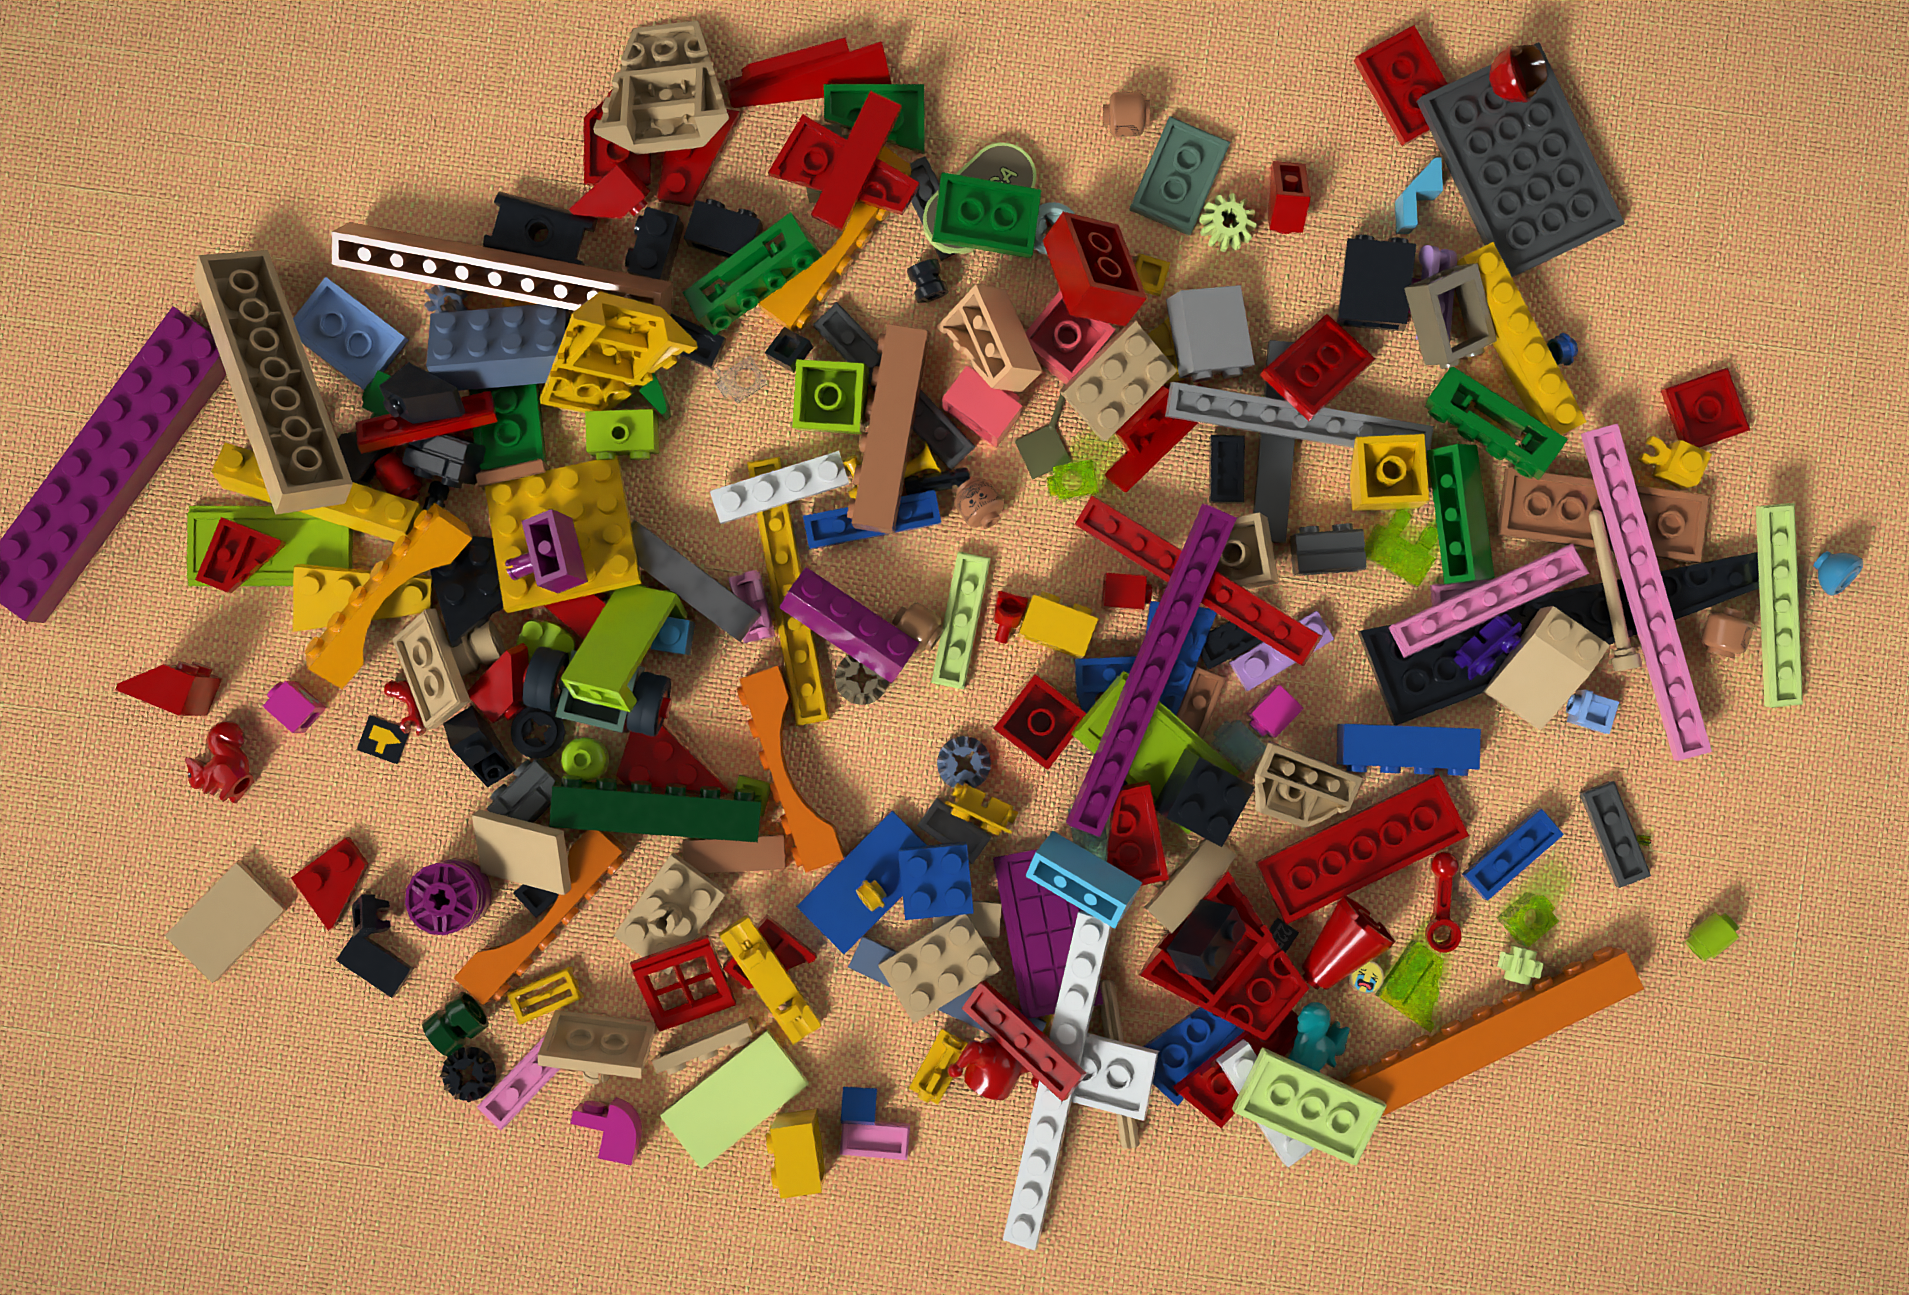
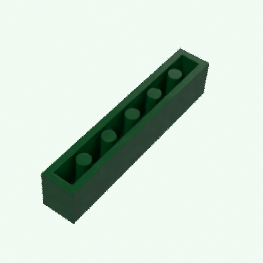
(655, 810)

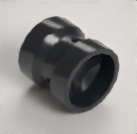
(927, 280)

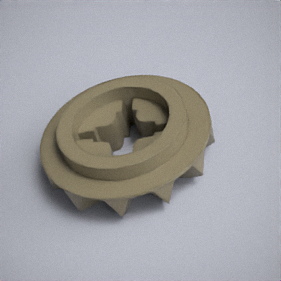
(850, 690)

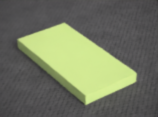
(734, 1099)
(1309, 1106)

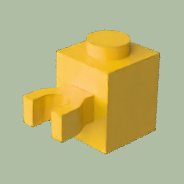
(1677, 462)

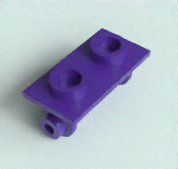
(1500, 639)

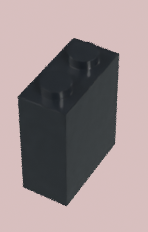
(1375, 283)

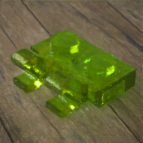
(1398, 555)

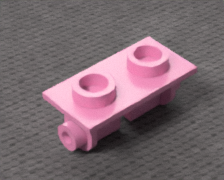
(751, 591)

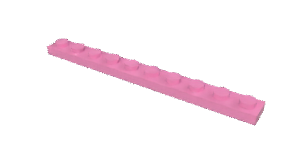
(1646, 592)

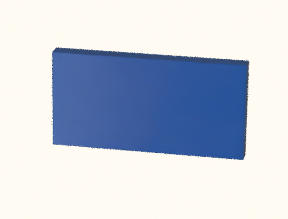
(834, 901)

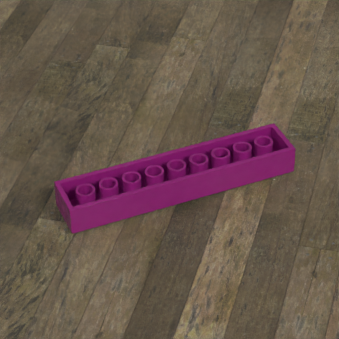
(108, 465)

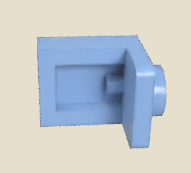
(1591, 711)

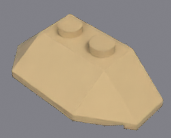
(1301, 787)

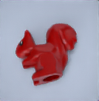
(227, 767)

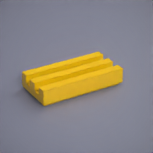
(571, 984)

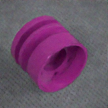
(464, 886)

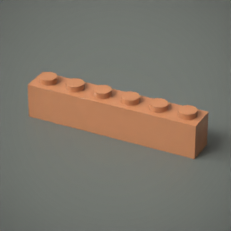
(889, 430)

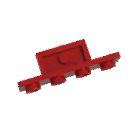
(1147, 440)

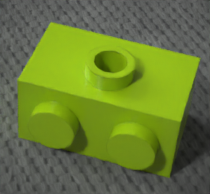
(622, 433)

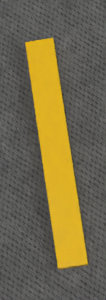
(796, 639)

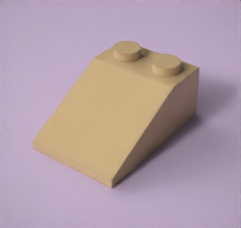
(1546, 666)

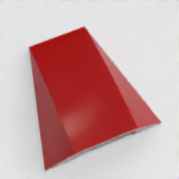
(1252, 987)

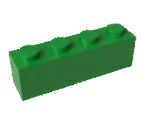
(1460, 513)

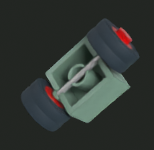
(546, 691)

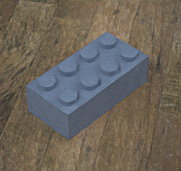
(495, 345)

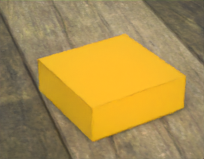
(1152, 273)

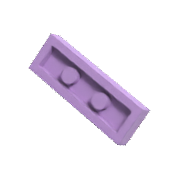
(1265, 662)

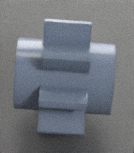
(437, 300)

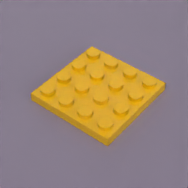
(598, 505)

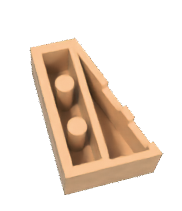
(992, 338)

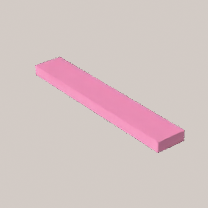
(1488, 600)

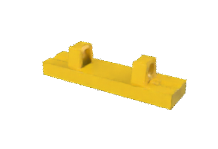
(770, 978)

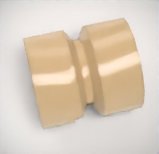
(478, 647)

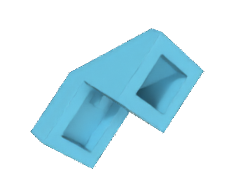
(1424, 187)

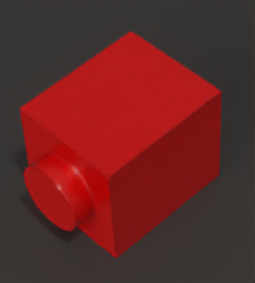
(1125, 592)

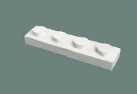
(779, 487)
(1237, 1065)

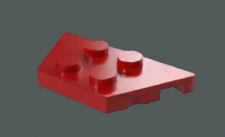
(664, 761)

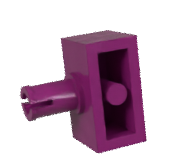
(552, 553)

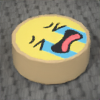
(1367, 978)

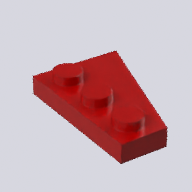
(688, 169)

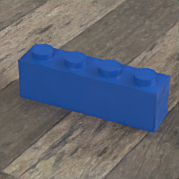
(1408, 747)

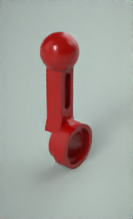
(1444, 867)

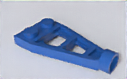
(1096, 675)

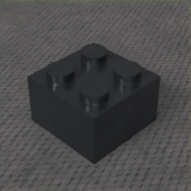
(1203, 798)

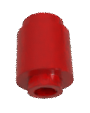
(397, 477)

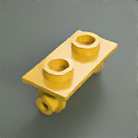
(994, 815)
(933, 1076)

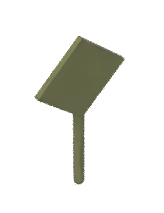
(1044, 447)

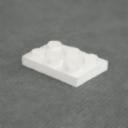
(1116, 1076)

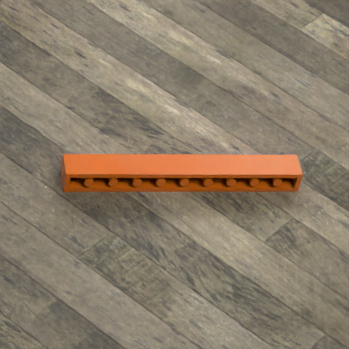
(1498, 1030)

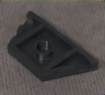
(468, 588)

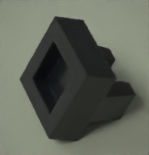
(365, 918)

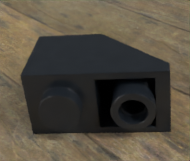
(478, 746)

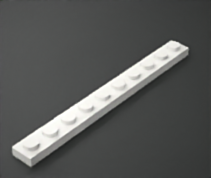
(1049, 1112)

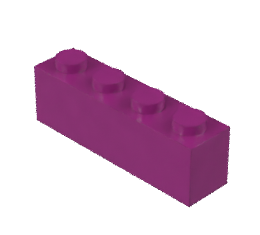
(848, 625)

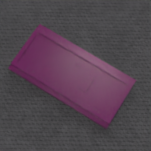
(1038, 934)

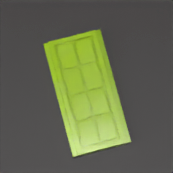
(306, 537)
(1160, 745)

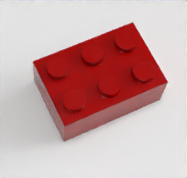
(1094, 269)

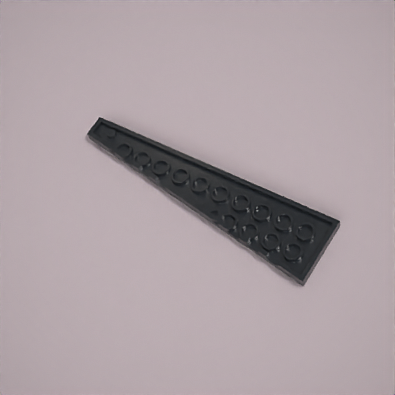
(1434, 680)

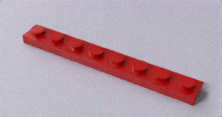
(1221, 595)

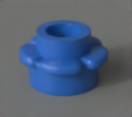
(1563, 349)

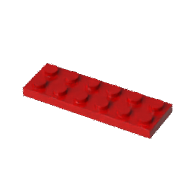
(1361, 849)

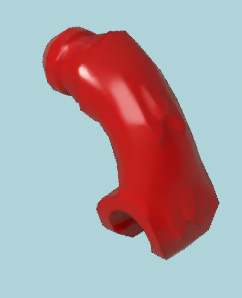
(402, 692)

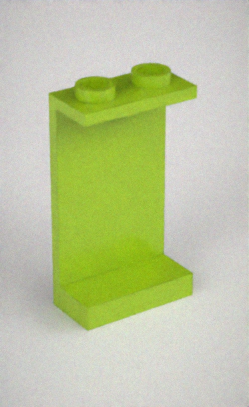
(618, 645)

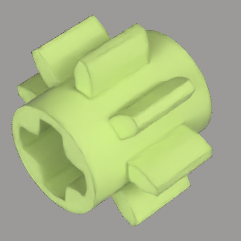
(1520, 965)

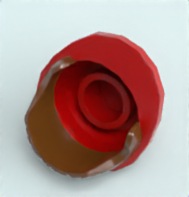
(1518, 73)

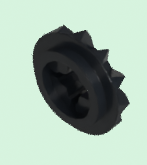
(534, 747)
(483, 1070)

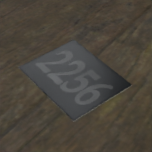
(1283, 934)

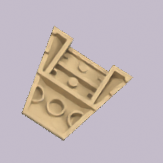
(663, 92)

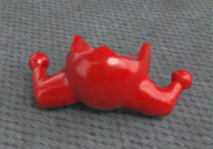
(989, 1069)

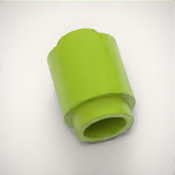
(1712, 936)

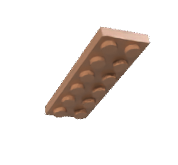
(1560, 505)

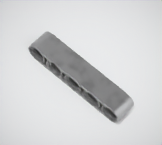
(692, 584)

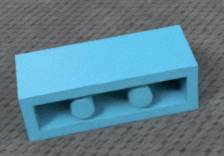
(1083, 879)

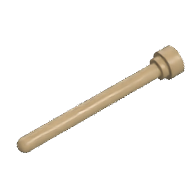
(1625, 655)

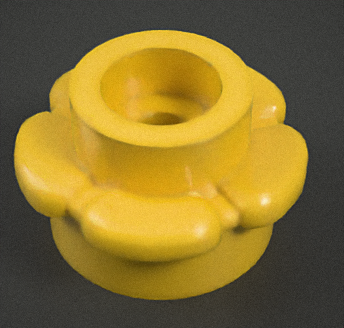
(871, 895)

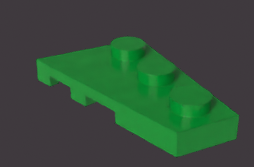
(845, 102)

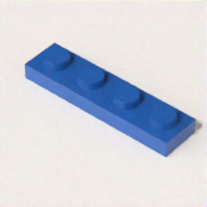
(835, 528)

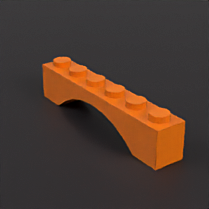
(768, 702)
(493, 967)

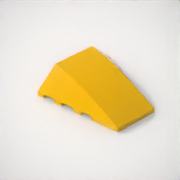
(610, 350)

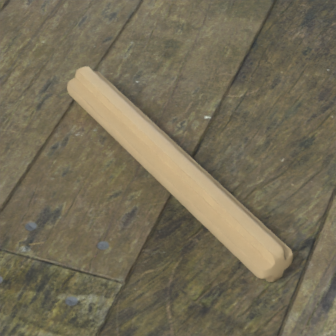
(1113, 1030)

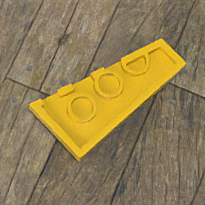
(325, 590)

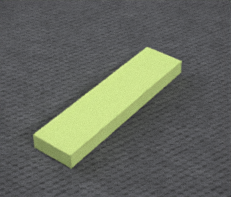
(960, 620)

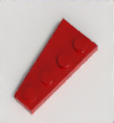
(1209, 1086)

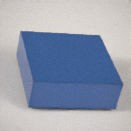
(858, 1105)

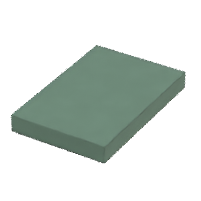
(1179, 176)

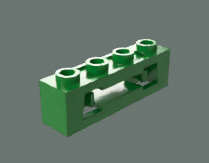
(752, 274)
(1454, 396)

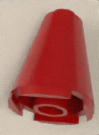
(1345, 944)

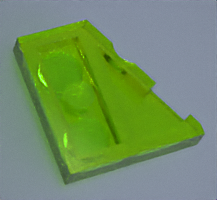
(1413, 984)

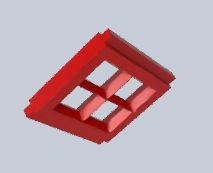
(694, 1008)

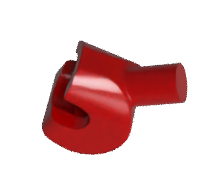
(1008, 614)

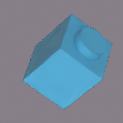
(675, 636)

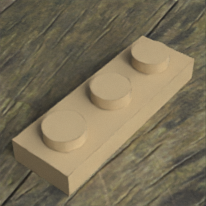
(704, 1047)

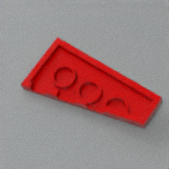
(810, 158)

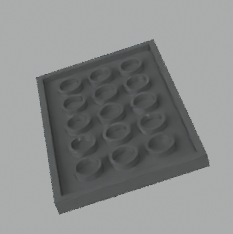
(1521, 168)

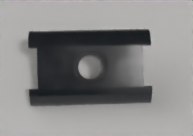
(522, 218)

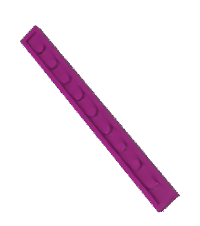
(1151, 670)

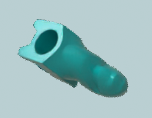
(1316, 1040)

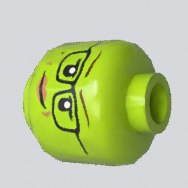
(585, 758)

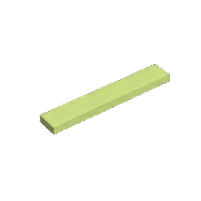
(1779, 605)

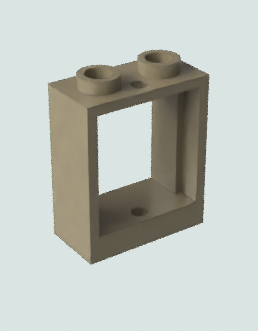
(1429, 319)

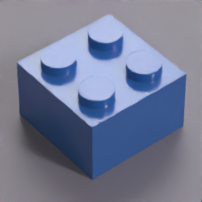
(935, 880)

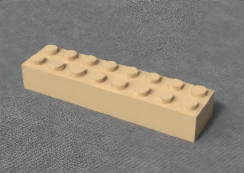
(272, 381)

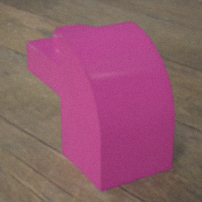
(620, 1126)

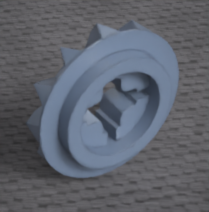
(962, 746)

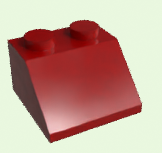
(177, 688)

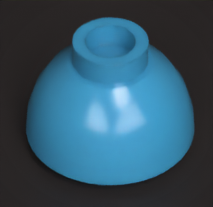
(1837, 571)

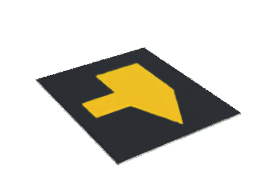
(382, 740)

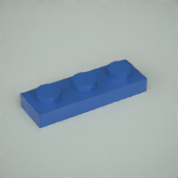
(1512, 854)

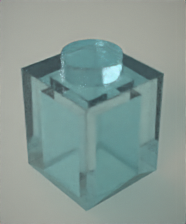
(1238, 744)

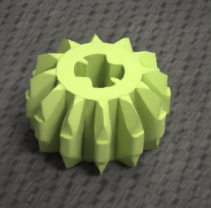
(1237, 231)

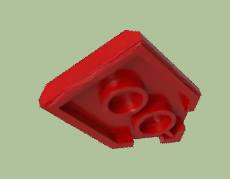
(604, 155)

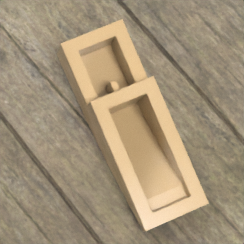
(1190, 884)

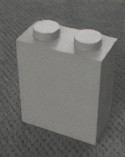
(1210, 332)

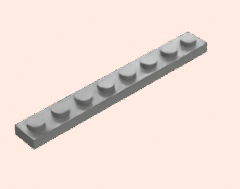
(1281, 418)

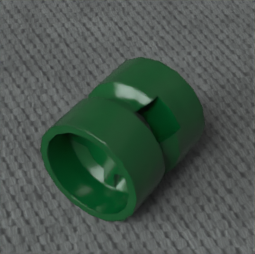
(449, 1028)

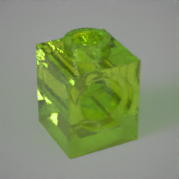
(1083, 470)
(1514, 922)

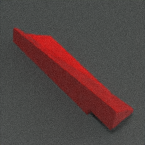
(805, 71)

